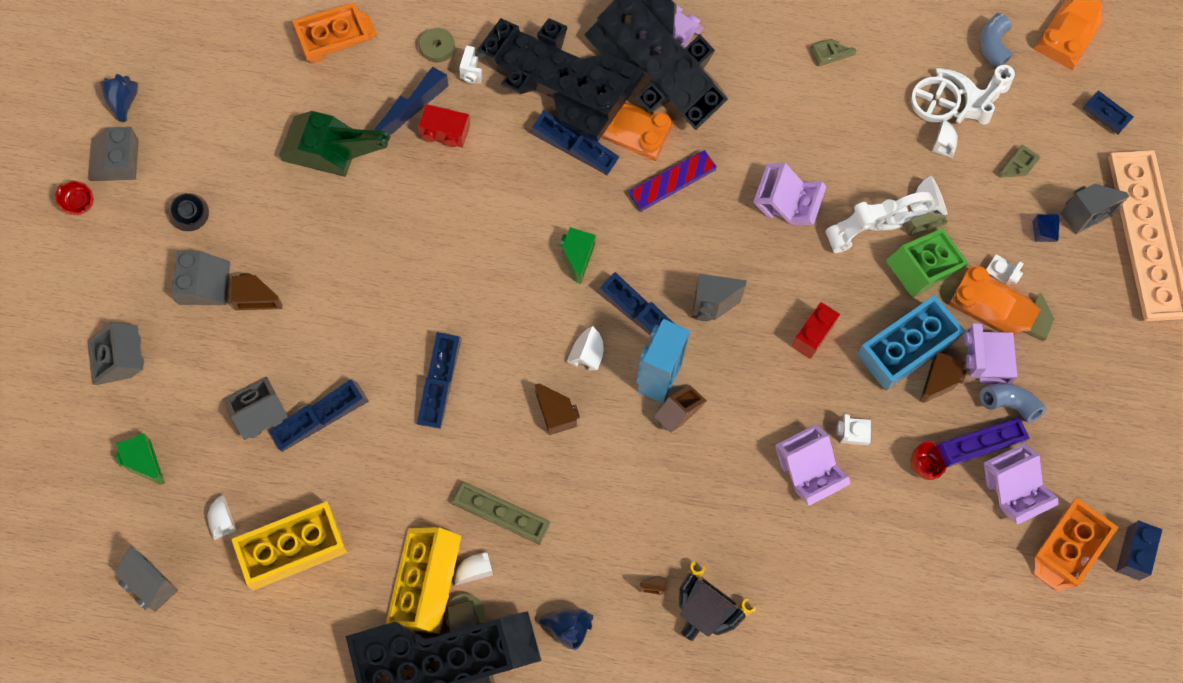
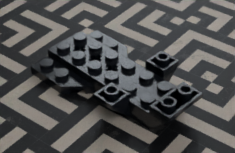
(676, 72)
(584, 90)
(465, 655)

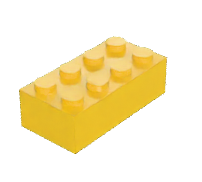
(289, 546)

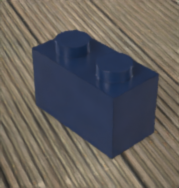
(1139, 550)

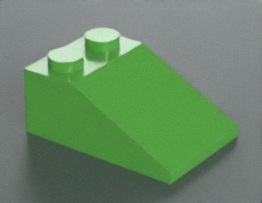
(926, 262)

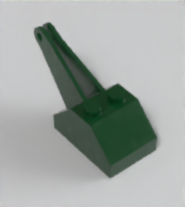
(328, 143)

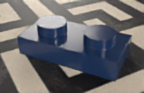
(1108, 112)

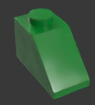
(577, 251)
(139, 458)

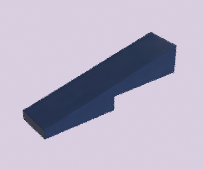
(404, 109)
(576, 145)
(631, 303)
(439, 380)
(321, 414)

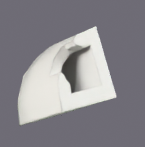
(946, 140)
(929, 185)
(587, 349)
(220, 518)
(473, 568)

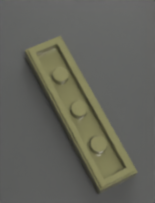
(500, 513)

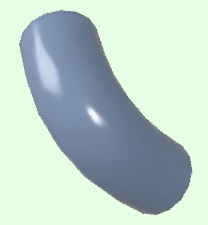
(991, 41)
(1013, 397)

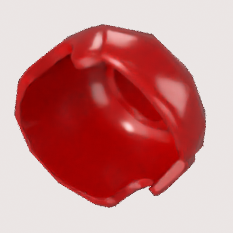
(74, 197)
(927, 461)

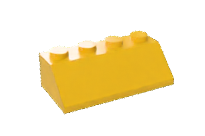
(424, 579)

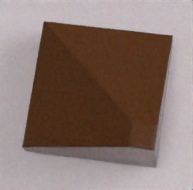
(653, 586)

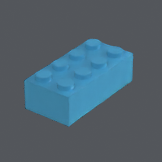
(910, 342)
(662, 360)

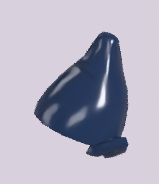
(119, 95)
(568, 626)

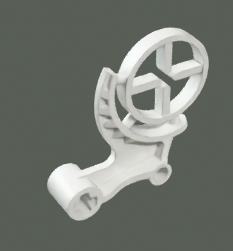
(977, 102)
(878, 218)

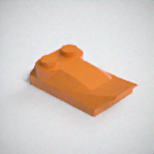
(332, 31)
(1071, 31)
(639, 130)
(993, 302)
(1073, 546)

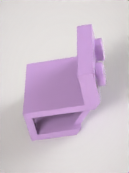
(685, 28)
(787, 196)
(990, 355)
(811, 464)
(1019, 484)

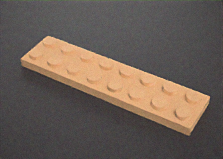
(1149, 235)

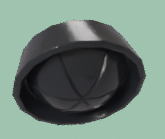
(188, 212)

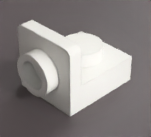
(468, 66)
(1004, 270)
(854, 430)

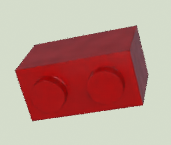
(444, 126)
(815, 330)

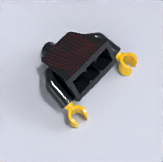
(708, 607)

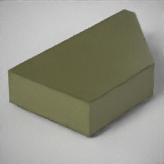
(830, 51)
(1020, 163)
(925, 223)
(1043, 321)

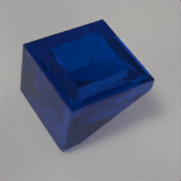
(1046, 227)

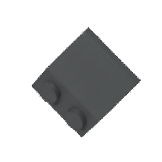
(114, 155)
(1092, 206)
(200, 279)
(716, 296)
(115, 353)
(255, 408)
(144, 580)

